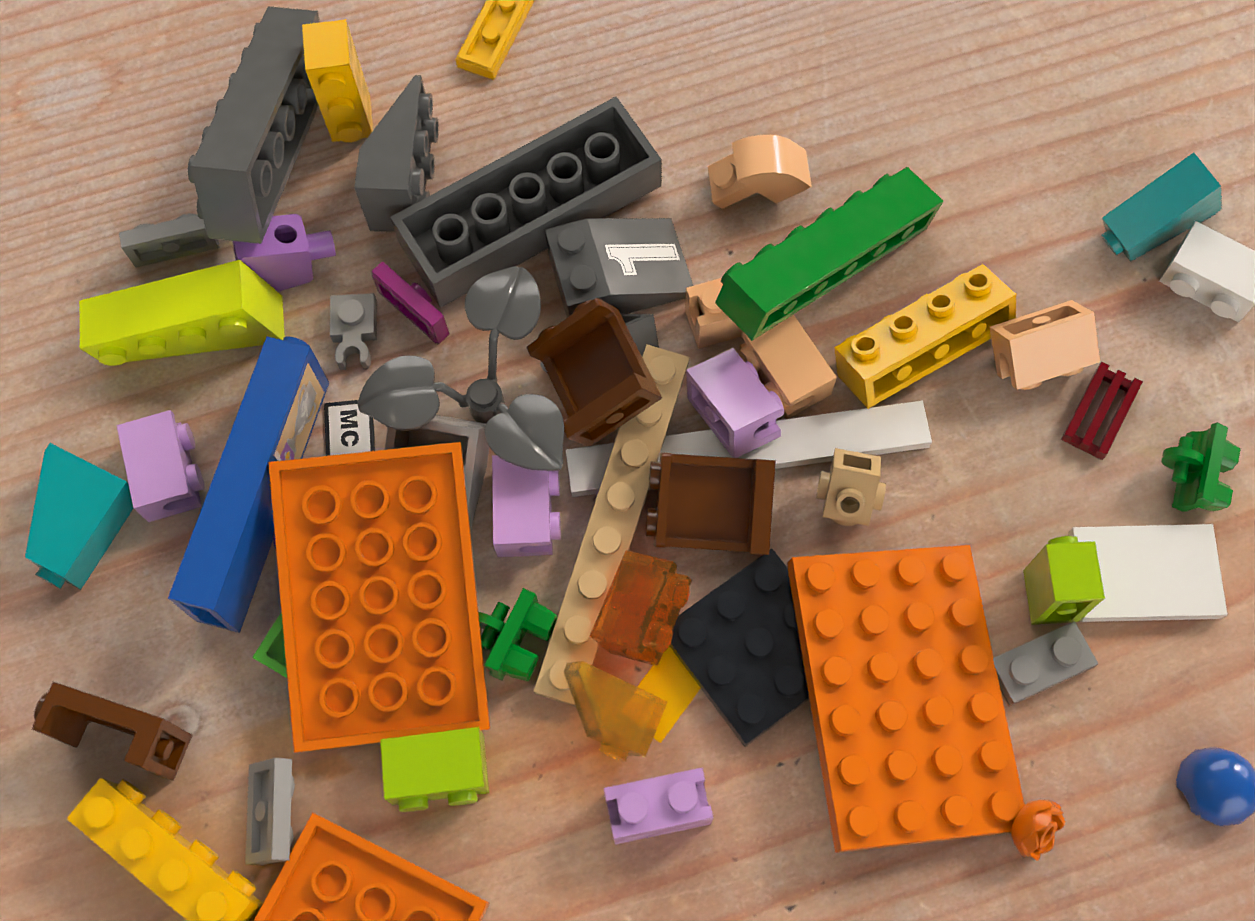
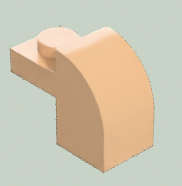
(762, 166)

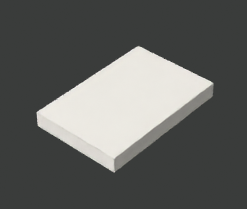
(1156, 572)

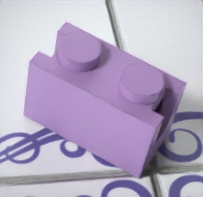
(734, 402)
(160, 466)
(524, 510)
(658, 806)

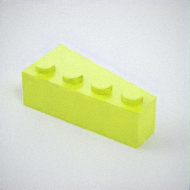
(182, 316)

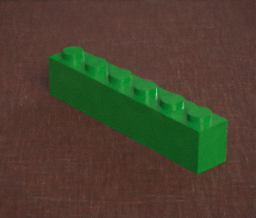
(826, 252)

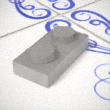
(166, 240)
(1043, 663)
(269, 812)

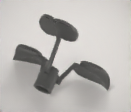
(526, 433)

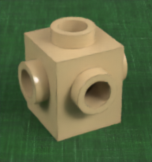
(851, 488)

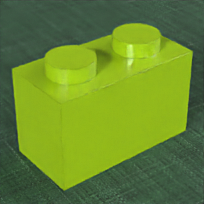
(1063, 581)
(434, 768)

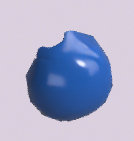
(1218, 785)

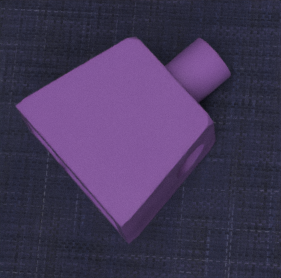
(285, 252)

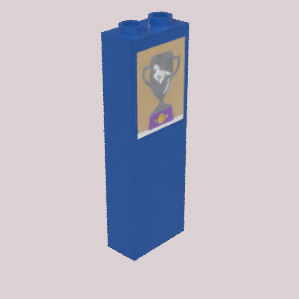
(237, 514)

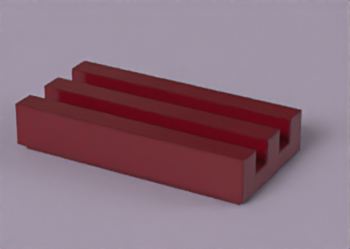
(1116, 381)

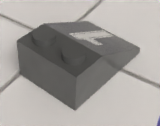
(618, 261)

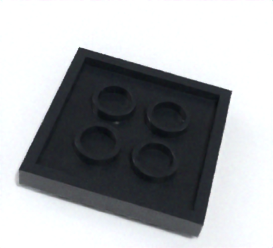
(746, 648)

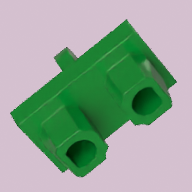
(1197, 469)
(506, 654)

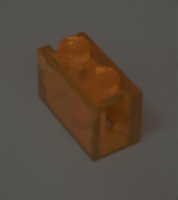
(641, 608)

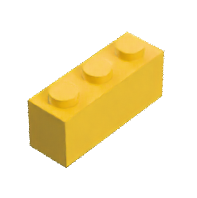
(337, 80)

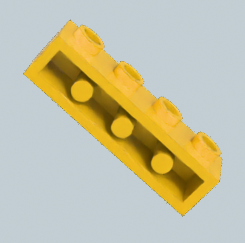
(924, 335)
(161, 857)

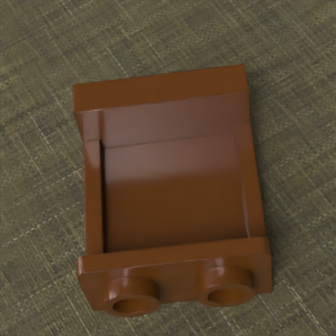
(595, 371)
(711, 503)
(156, 743)

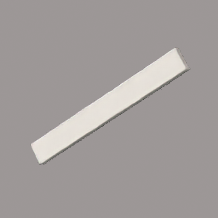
(801, 441)

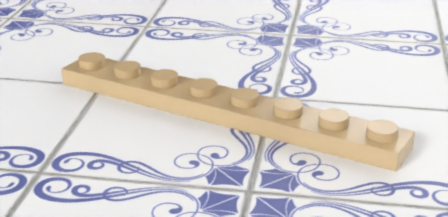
(611, 525)

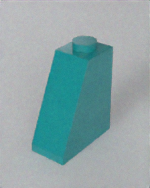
(1163, 209)
(74, 517)

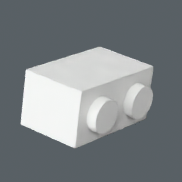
(1213, 272)

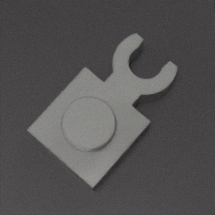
(351, 323)

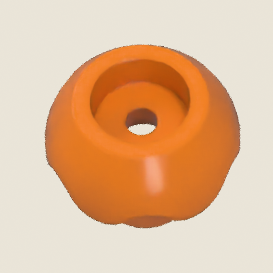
(1036, 826)

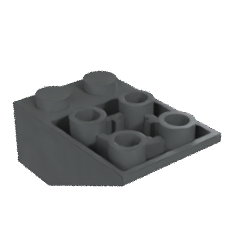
(397, 158)

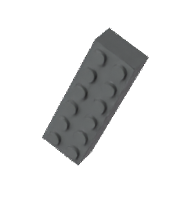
(256, 131)
(503, 209)

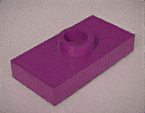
(411, 302)

